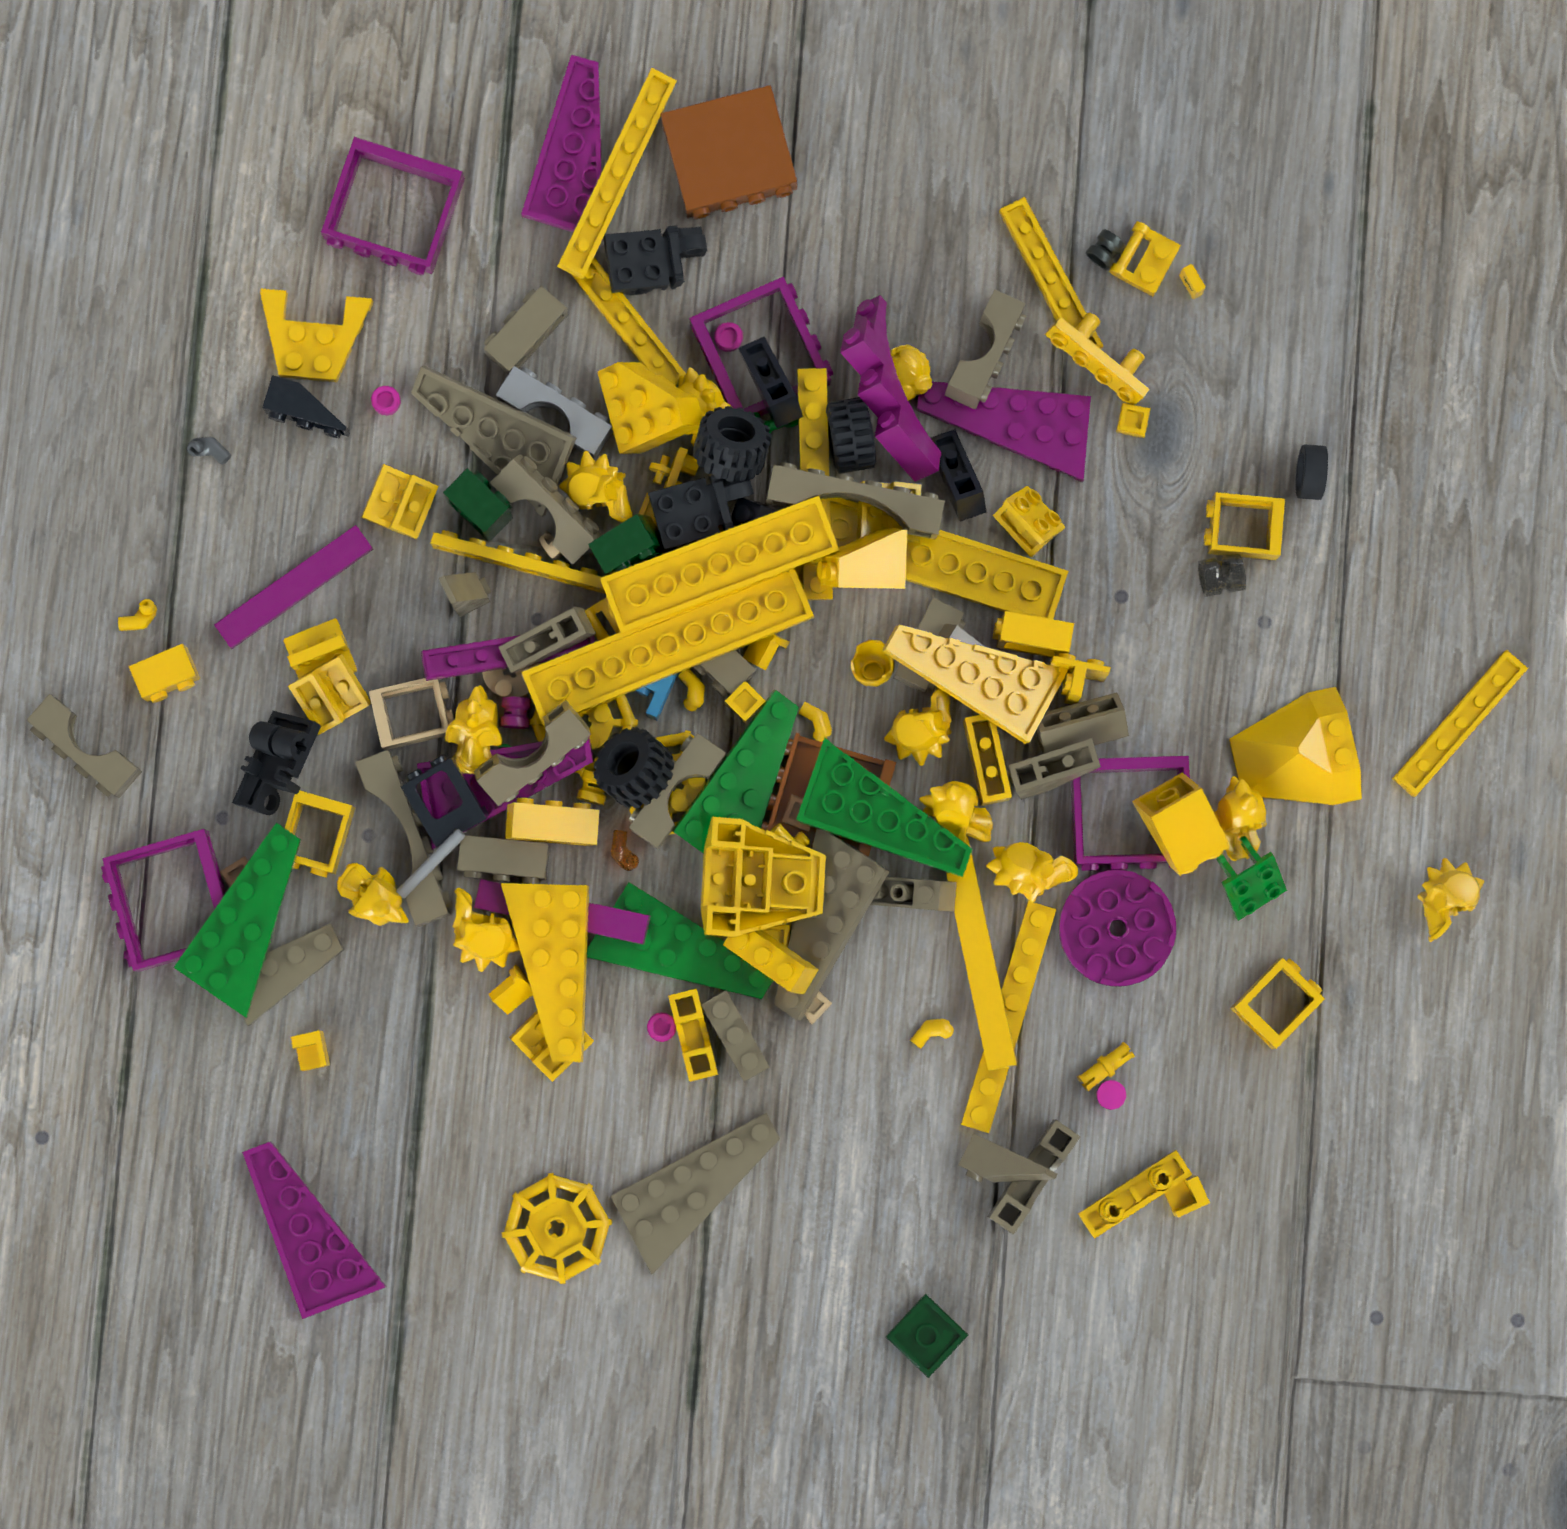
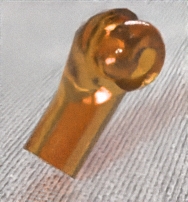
(621, 853)

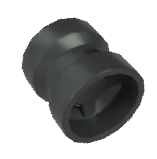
(1105, 249)

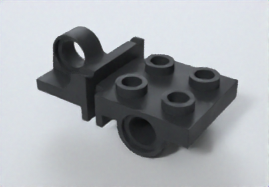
(648, 261)
(695, 509)
(278, 756)

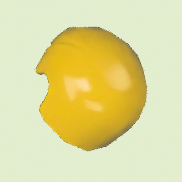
(871, 664)

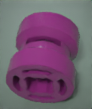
(515, 712)

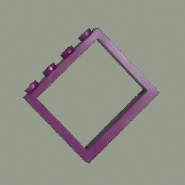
(404, 162)
(712, 357)
(1109, 765)
(119, 901)

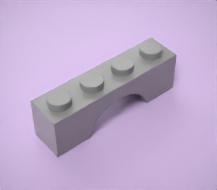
(526, 393)

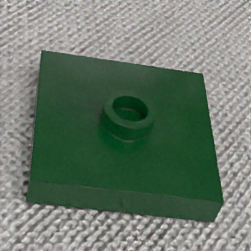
(926, 1335)

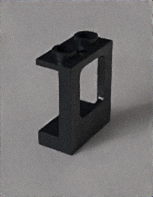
(462, 818)

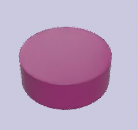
(728, 336)
(385, 400)
(661, 1027)
(1111, 1094)

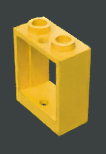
(1274, 526)
(1033, 634)
(330, 806)
(1256, 1023)

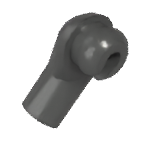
(208, 446)

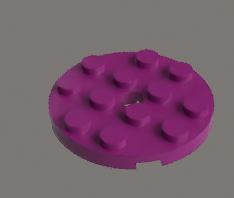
(1147, 921)

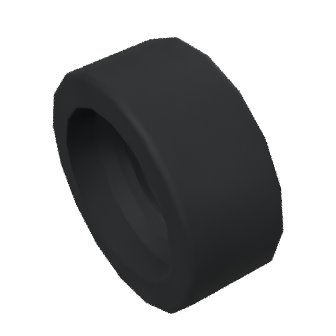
(1311, 472)

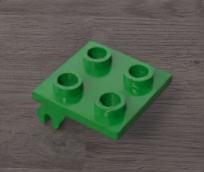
(1255, 884)

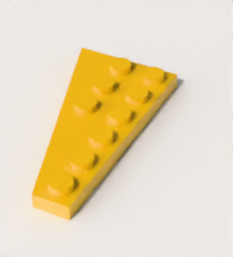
(553, 945)

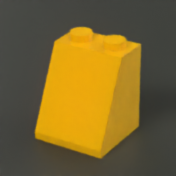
(868, 562)
(1182, 823)

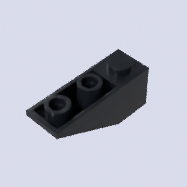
(295, 403)

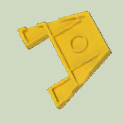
(310, 348)

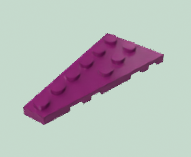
(570, 152)
(1026, 422)
(443, 798)
(314, 1250)

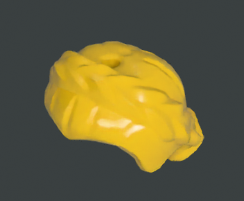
(912, 370)

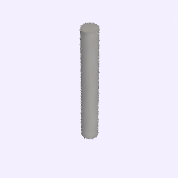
(436, 857)

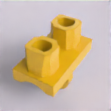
(681, 463)

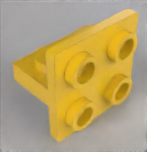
(1029, 520)
(317, 646)
(1077, 673)

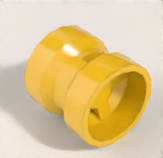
(590, 793)

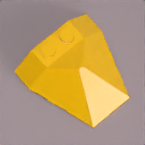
(1301, 752)
(757, 879)

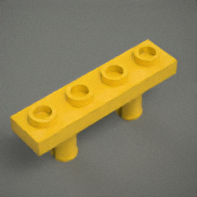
(1086, 354)
(1134, 1194)

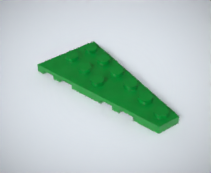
(745, 776)
(865, 809)
(237, 935)
(678, 950)

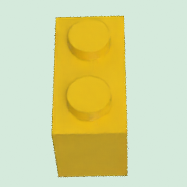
(165, 673)

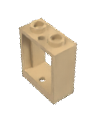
(382, 718)

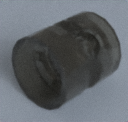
(1212, 572)

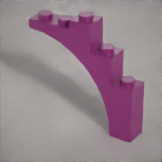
(879, 387)

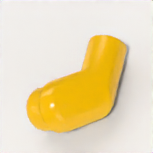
(142, 618)
(695, 690)
(820, 721)
(800, 838)
(932, 1028)

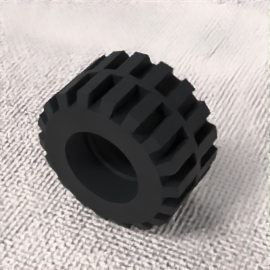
(851, 435)
(732, 444)
(633, 767)

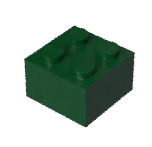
(478, 504)
(627, 544)

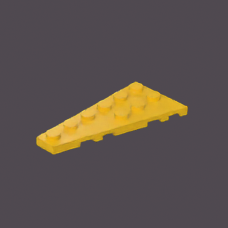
(989, 681)

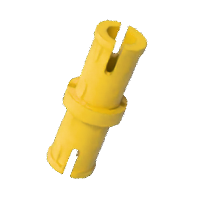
(1106, 1066)

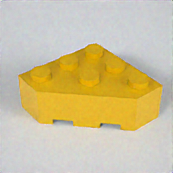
(646, 407)

